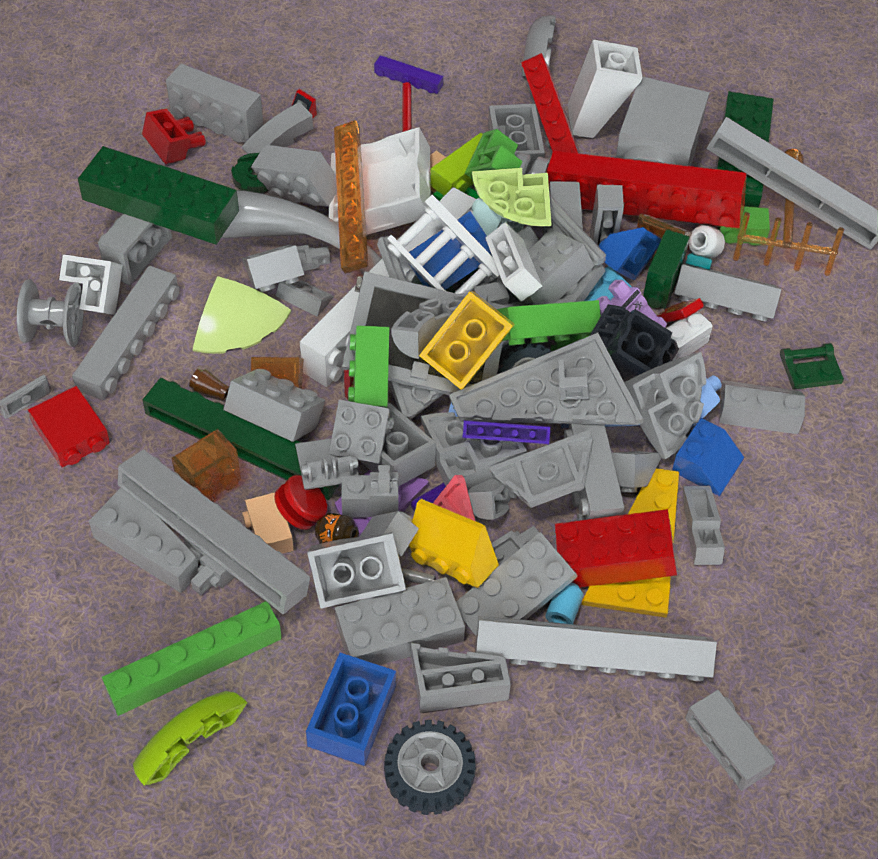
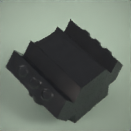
(634, 341)

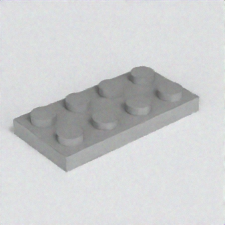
(518, 584)

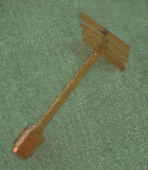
(787, 241)

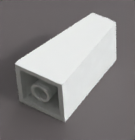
(602, 86)

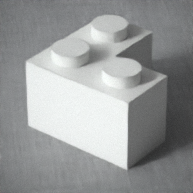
(99, 282)

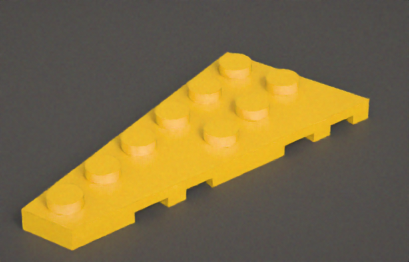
(646, 595)

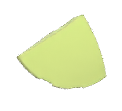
(515, 195)
(237, 317)

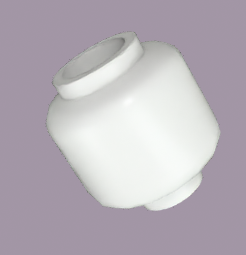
(706, 241)

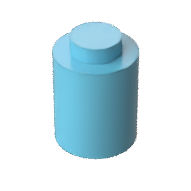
(565, 605)

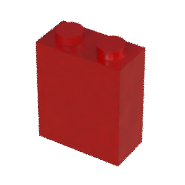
(69, 427)

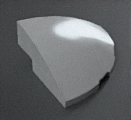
(669, 401)
(465, 455)

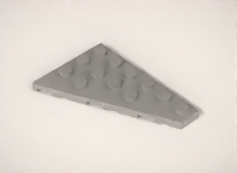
(533, 392)

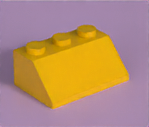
(452, 544)

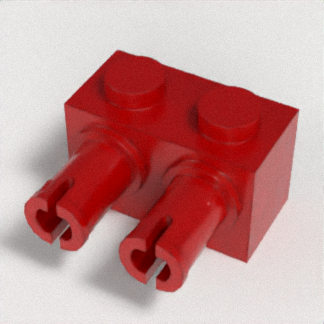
(169, 135)

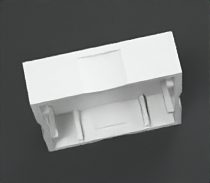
(393, 180)

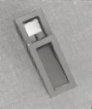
(281, 129)
(703, 525)

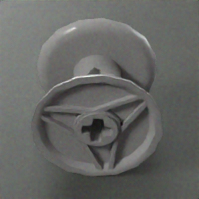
(49, 313)

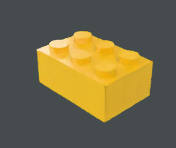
(467, 339)

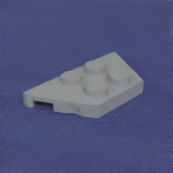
(547, 470)

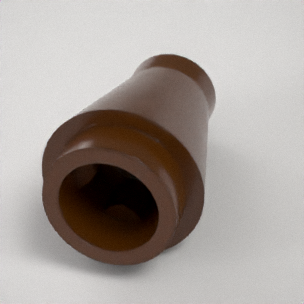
(208, 384)

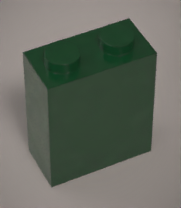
(665, 269)

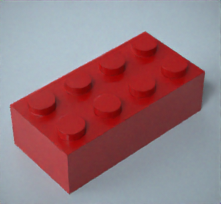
(618, 548)

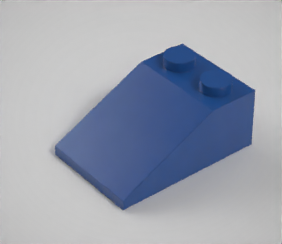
(449, 251)

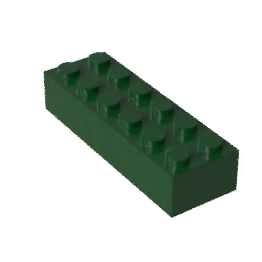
(754, 115)
(159, 195)

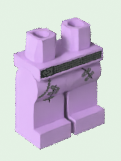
(628, 298)

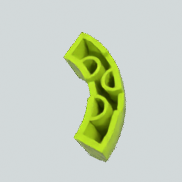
(171, 741)

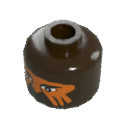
(335, 527)

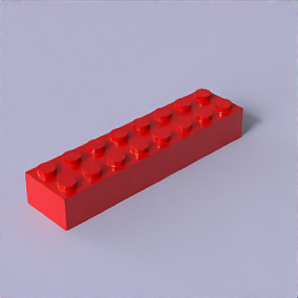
(656, 188)

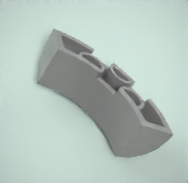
(538, 38)
(416, 329)
(490, 498)

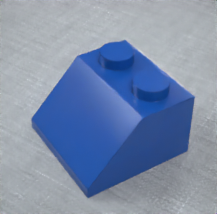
(630, 250)
(708, 457)

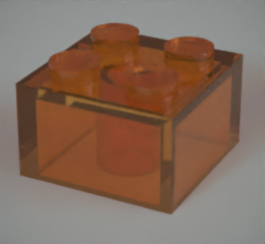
(209, 465)

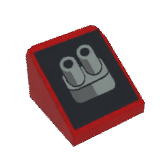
(306, 100)

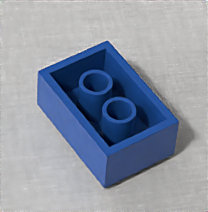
(351, 709)

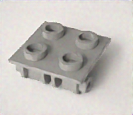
(360, 431)
(320, 467)

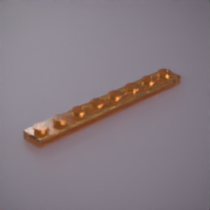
(350, 197)

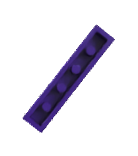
(406, 73)
(506, 432)

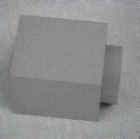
(662, 123)

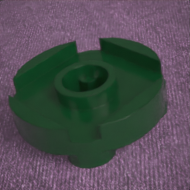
(243, 177)

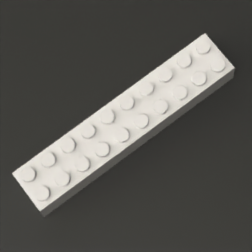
(327, 342)

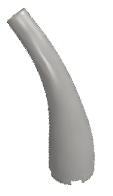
(273, 216)

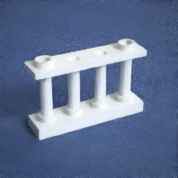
(452, 230)

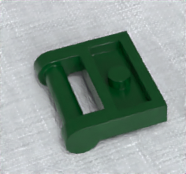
(811, 373)

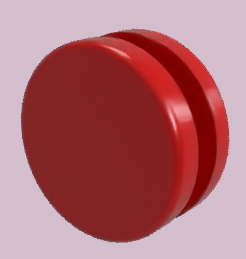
(300, 506)

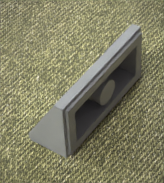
(304, 296)
(24, 397)

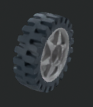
(429, 789)

